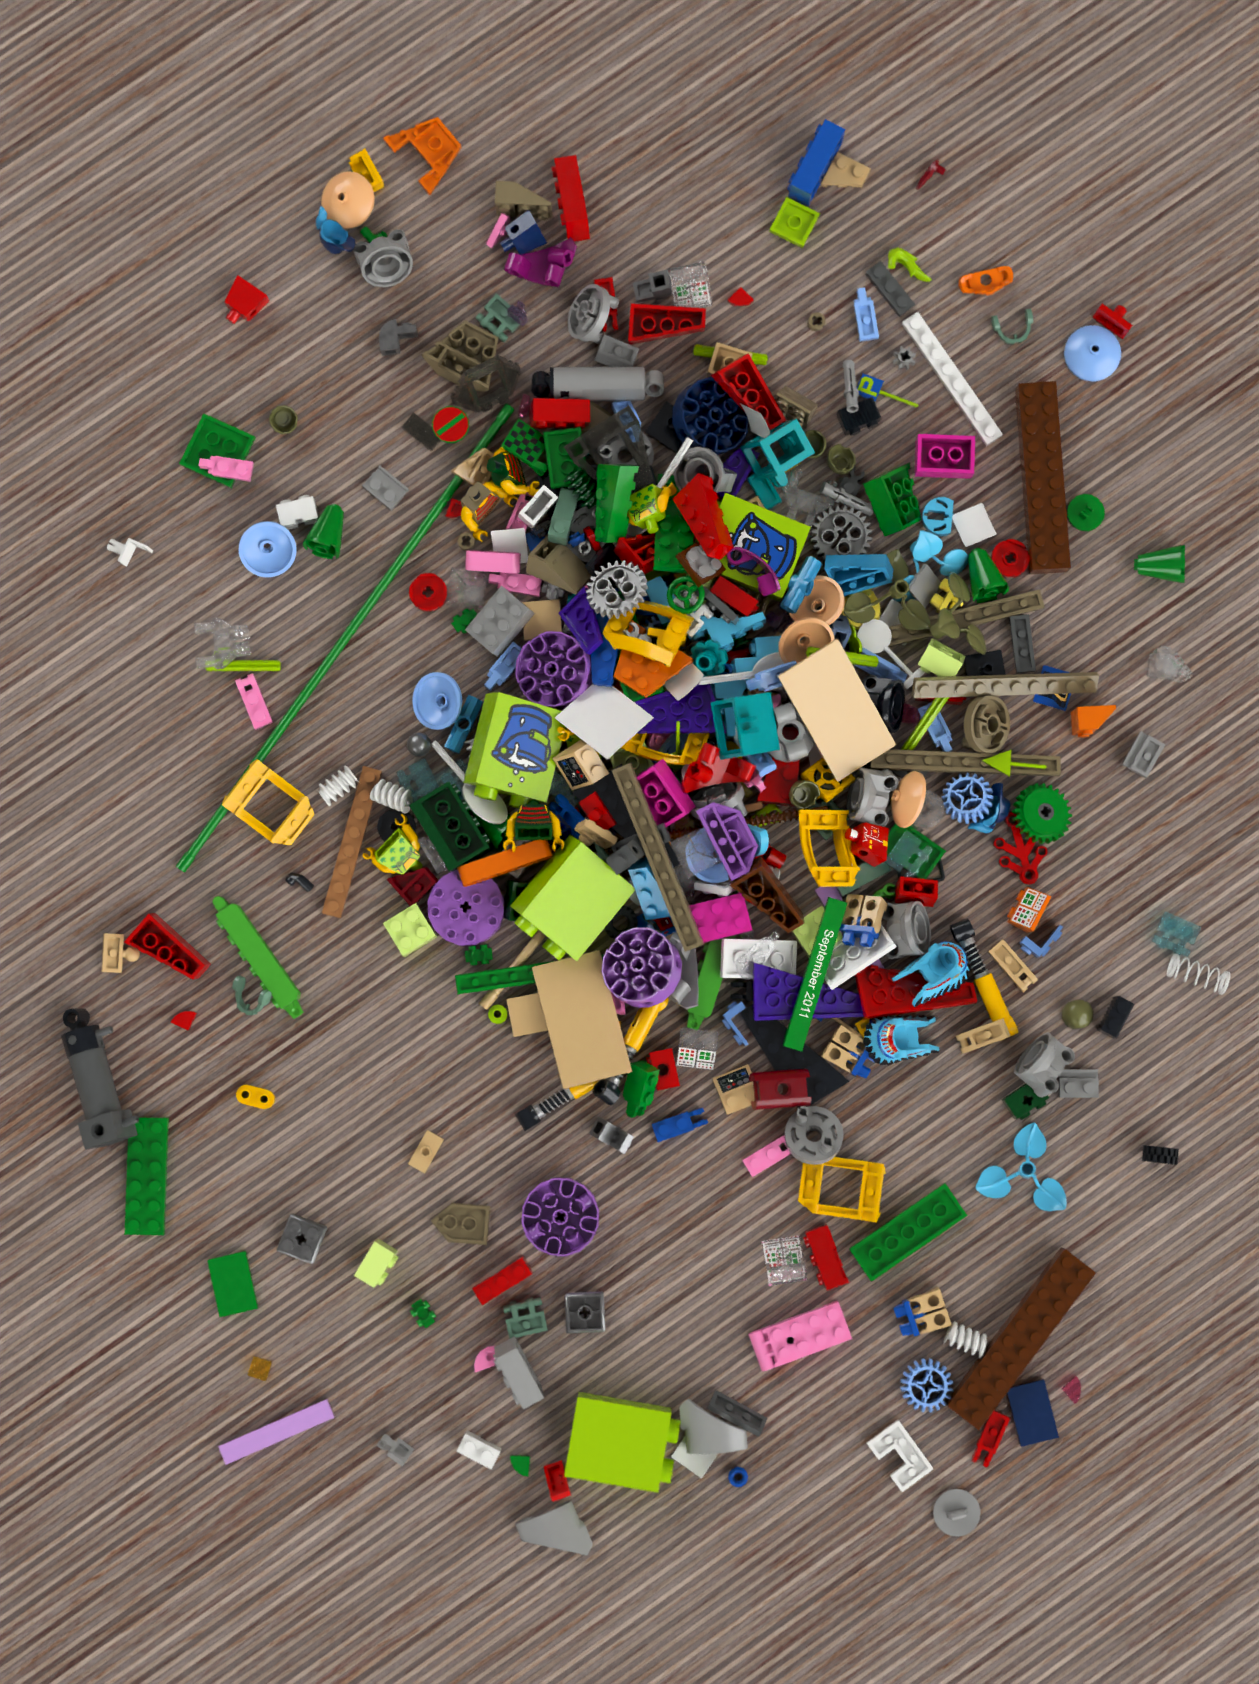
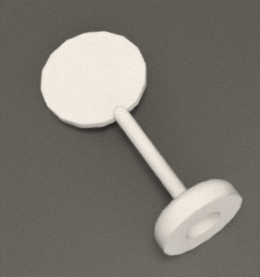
(876, 638)

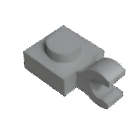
(635, 633)
(398, 1451)

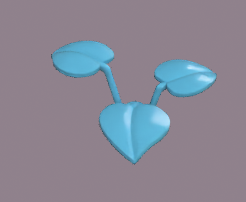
(928, 546)
(1031, 1143)

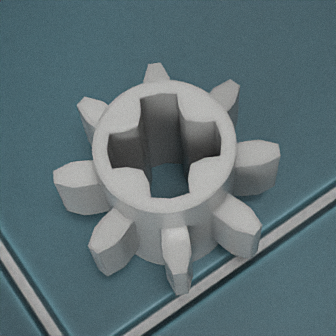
(904, 352)
(552, 591)

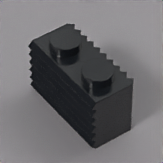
(866, 416)
(1115, 1017)

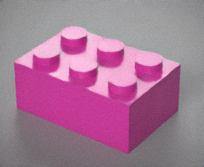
(944, 456)
(664, 794)
(721, 917)

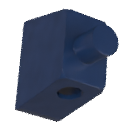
(523, 234)

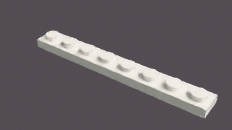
(952, 379)

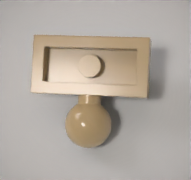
(592, 833)
(113, 953)

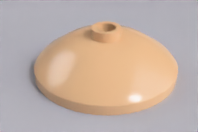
(357, 200)
(825, 593)
(815, 633)
(908, 799)

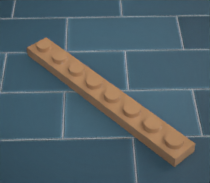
(351, 843)

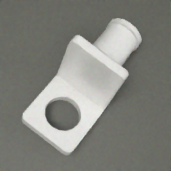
(126, 550)

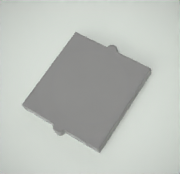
(924, 585)

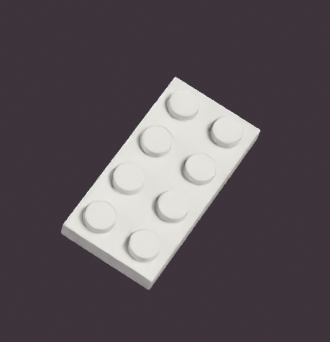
(781, 958)
(850, 960)

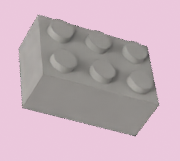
(499, 621)
(518, 1373)

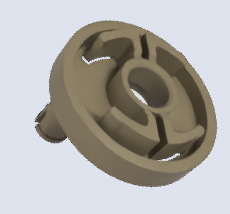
(976, 728)

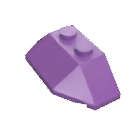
(730, 837)

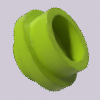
(504, 1014)

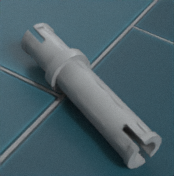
(850, 391)
(840, 495)

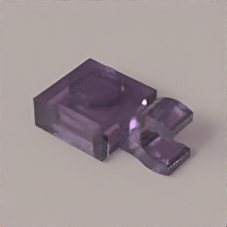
(518, 313)

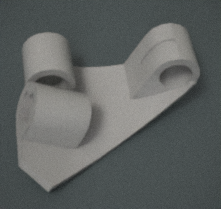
(687, 989)
(708, 1433)
(557, 1530)

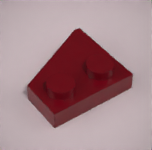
(414, 884)

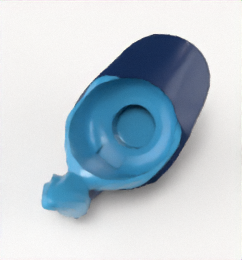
(333, 235)
(996, 814)

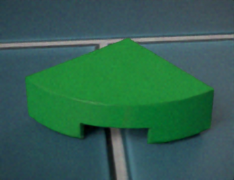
(521, 1464)

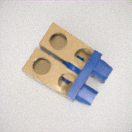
(862, 919)
(849, 1060)
(916, 1311)

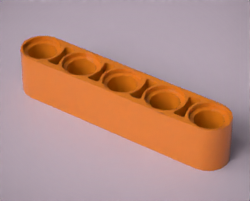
(504, 862)

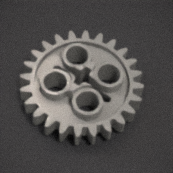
(828, 526)
(601, 599)

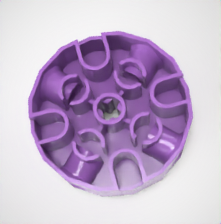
(536, 667)
(471, 927)
(641, 967)
(555, 1235)

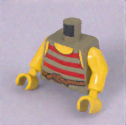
(479, 503)

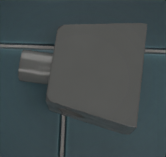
(625, 856)

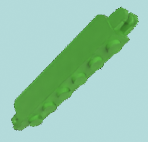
(259, 956)
(708, 982)

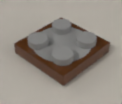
(699, 565)

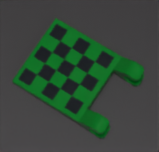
(526, 445)

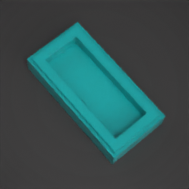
(765, 491)

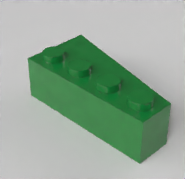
(613, 501)

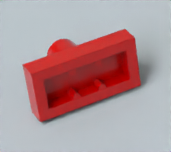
(1113, 319)
(597, 811)
(556, 1481)

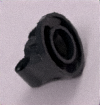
(888, 699)

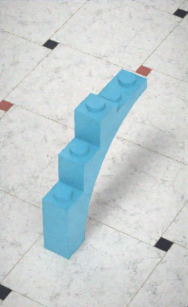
(715, 627)
(758, 648)

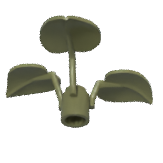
(912, 616)
(946, 623)

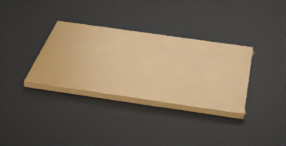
(836, 710)
(581, 1020)

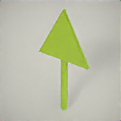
(1003, 763)

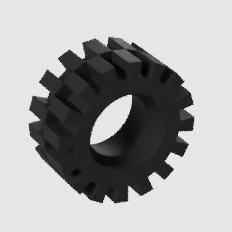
(632, 922)
(1160, 1154)

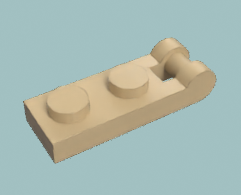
(1012, 965)
(983, 1035)

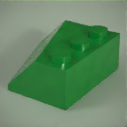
(893, 500)

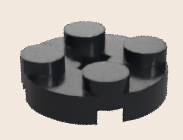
(388, 819)

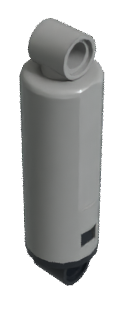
(598, 383)

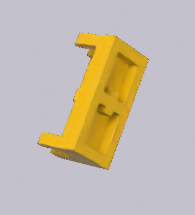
(363, 165)

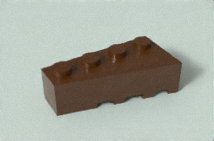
(769, 895)

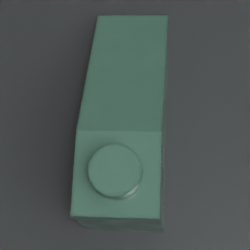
(562, 517)
(865, 875)

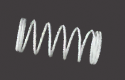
(1176, 960)

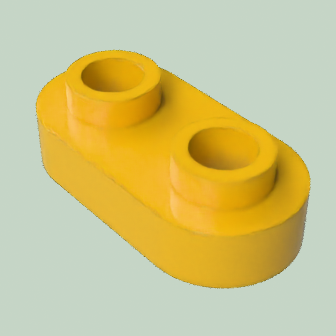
(255, 1096)

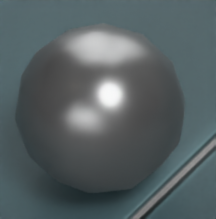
(418, 744)

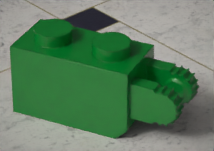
(640, 1087)

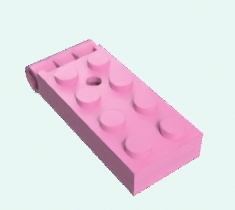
(810, 1333)

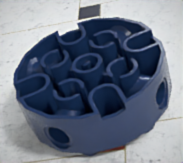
(709, 417)

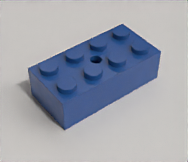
(816, 162)

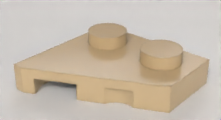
(845, 172)
(475, 468)

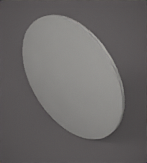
(956, 1512)

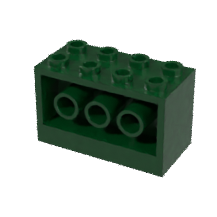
(437, 826)

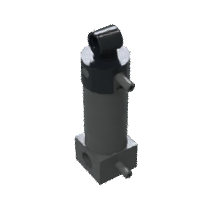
(104, 1117)

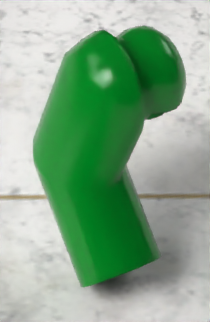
(369, 236)

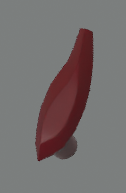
(934, 167)

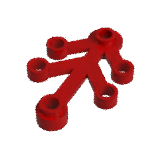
(1022, 853)

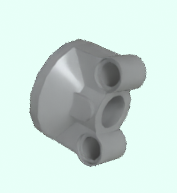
(384, 259)
(695, 461)
(791, 749)
(870, 795)
(908, 929)
(1043, 1063)

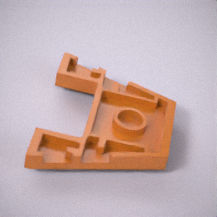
(433, 143)
(645, 674)

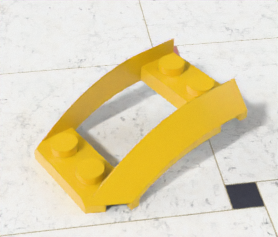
(669, 642)
(689, 754)
(248, 786)
(828, 820)
(869, 1195)

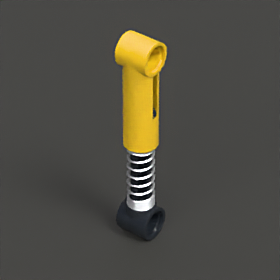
(986, 985)
(607, 1088)
(532, 1114)

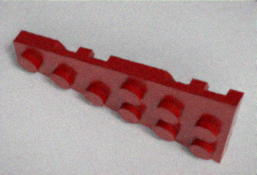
(884, 997)

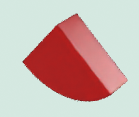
(740, 298)
(454, 509)
(591, 537)
(184, 1019)

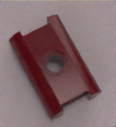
(766, 1089)

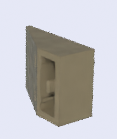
(515, 200)
(795, 406)
(557, 566)

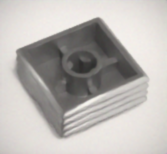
(312, 1231)
(594, 1321)

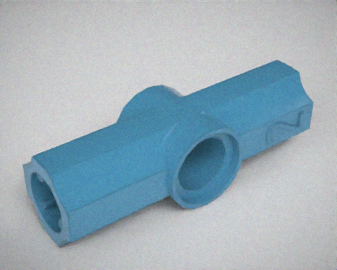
(801, 584)
(468, 712)

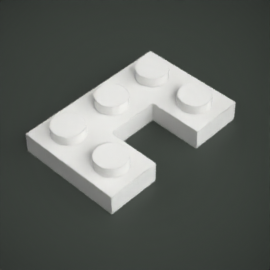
(915, 1464)

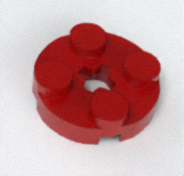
(1019, 553)
(420, 600)

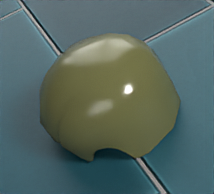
(283, 419)
(817, 442)
(841, 459)
(803, 794)
(1077, 1014)

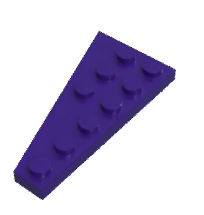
(692, 711)
(777, 993)

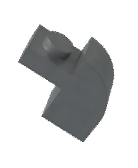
(657, 287)
(390, 336)
(611, 1135)

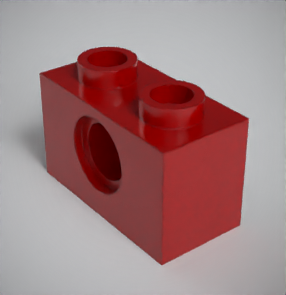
(916, 889)
(664, 1057)

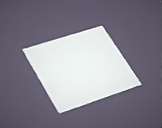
(604, 718)

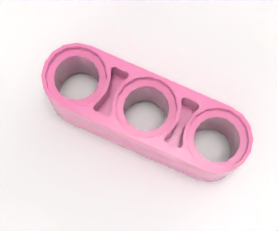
(492, 561)

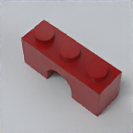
(502, 1280)

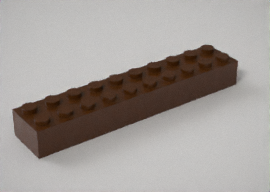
(1042, 477)
(1020, 1338)

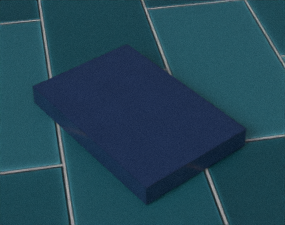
(1032, 1412)

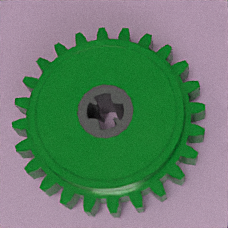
(1043, 800)

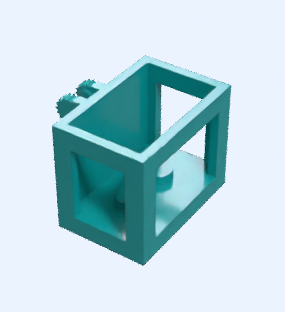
(795, 449)
(754, 725)

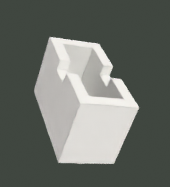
(538, 507)
(297, 511)
(479, 1449)

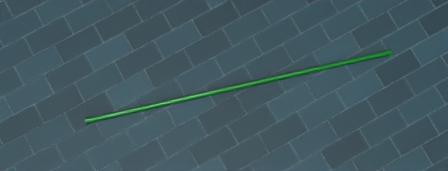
(500, 420)

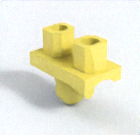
(940, 602)

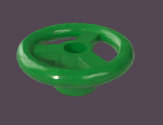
(679, 591)

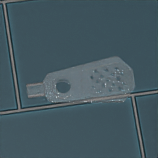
(758, 954)

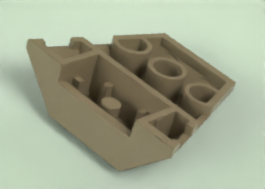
(463, 350)

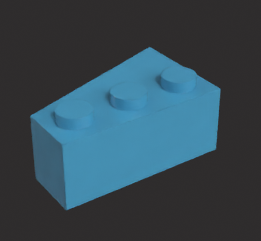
(859, 572)
(647, 890)

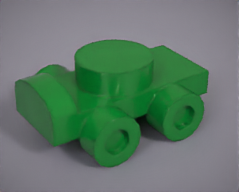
(461, 622)
(483, 954)
(421, 1310)

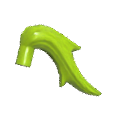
(908, 260)

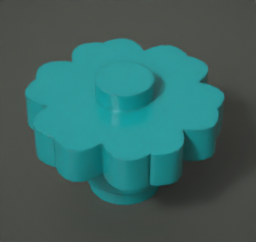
(709, 657)

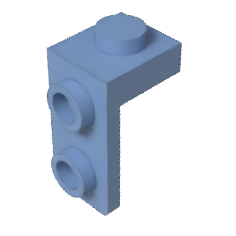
(1030, 947)
(734, 1009)

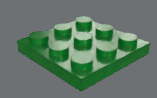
(215, 439)

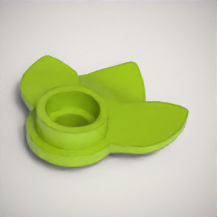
(854, 642)

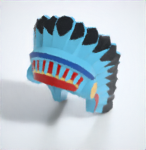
(943, 969)
(896, 1038)

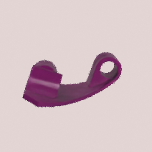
(543, 266)
(767, 583)

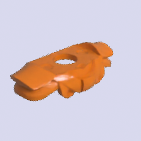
(999, 276)

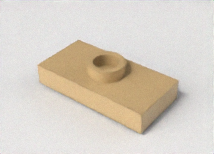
(426, 1151)

